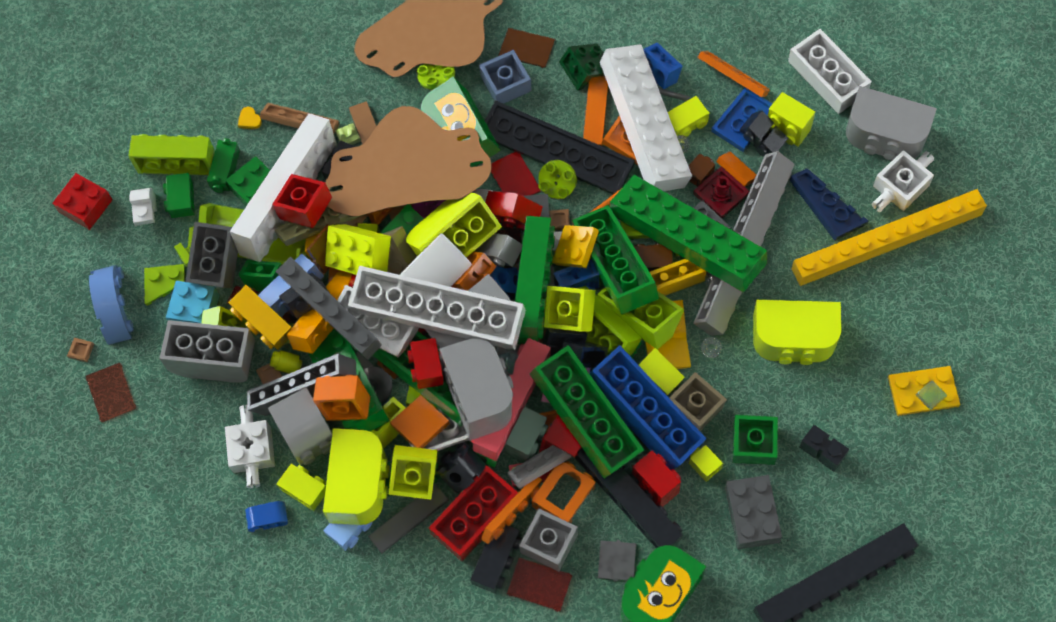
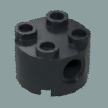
(460, 467)

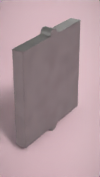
(616, 560)

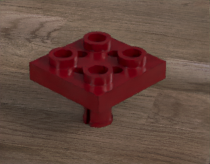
(721, 181)

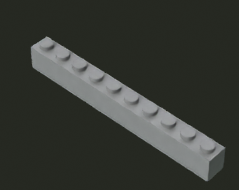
(752, 224)

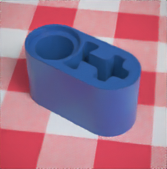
(266, 516)

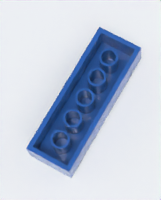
(646, 408)

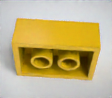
(260, 318)

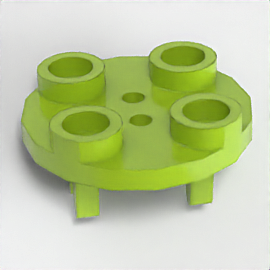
(432, 75)
(548, 177)

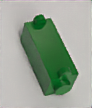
(223, 165)

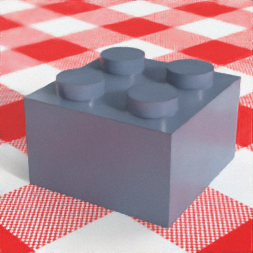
(505, 77)

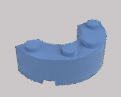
(109, 304)

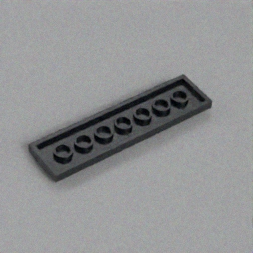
(548, 143)

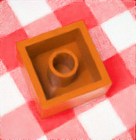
(341, 398)

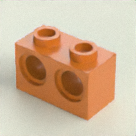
(480, 268)

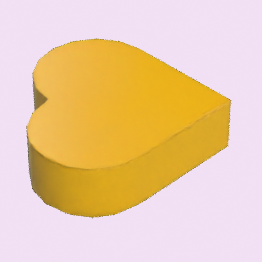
(249, 119)

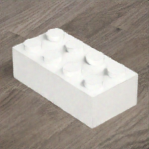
(828, 70)

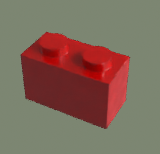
(426, 361)

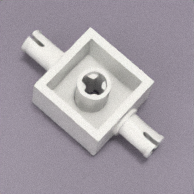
(903, 181)
(258, 456)

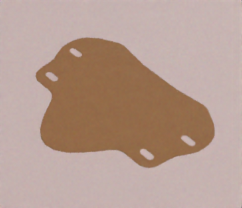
(426, 34)
(406, 163)

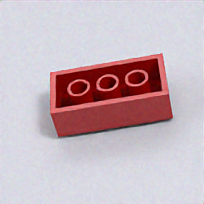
(469, 514)

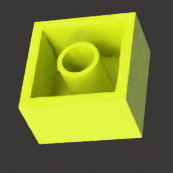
(791, 118)
(569, 308)
(412, 472)

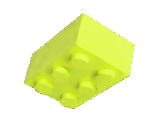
(355, 247)

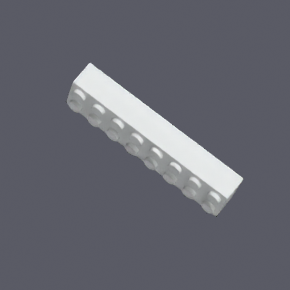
(645, 118)
(303, 157)
(436, 307)

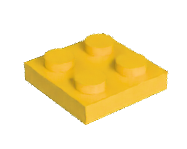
(575, 246)

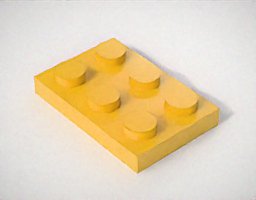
(906, 385)

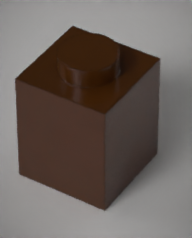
(701, 169)

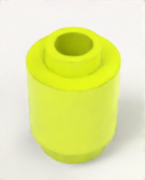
(285, 361)

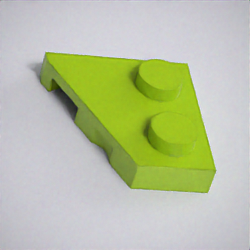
(161, 281)

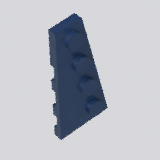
(826, 205)

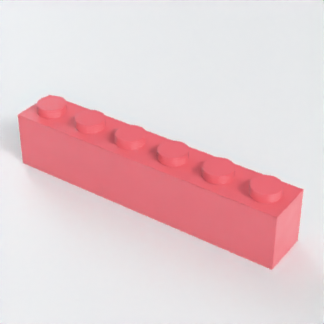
(530, 356)

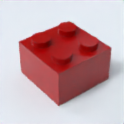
(302, 200)
(82, 201)
(512, 208)
(657, 478)

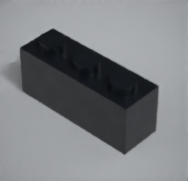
(495, 560)

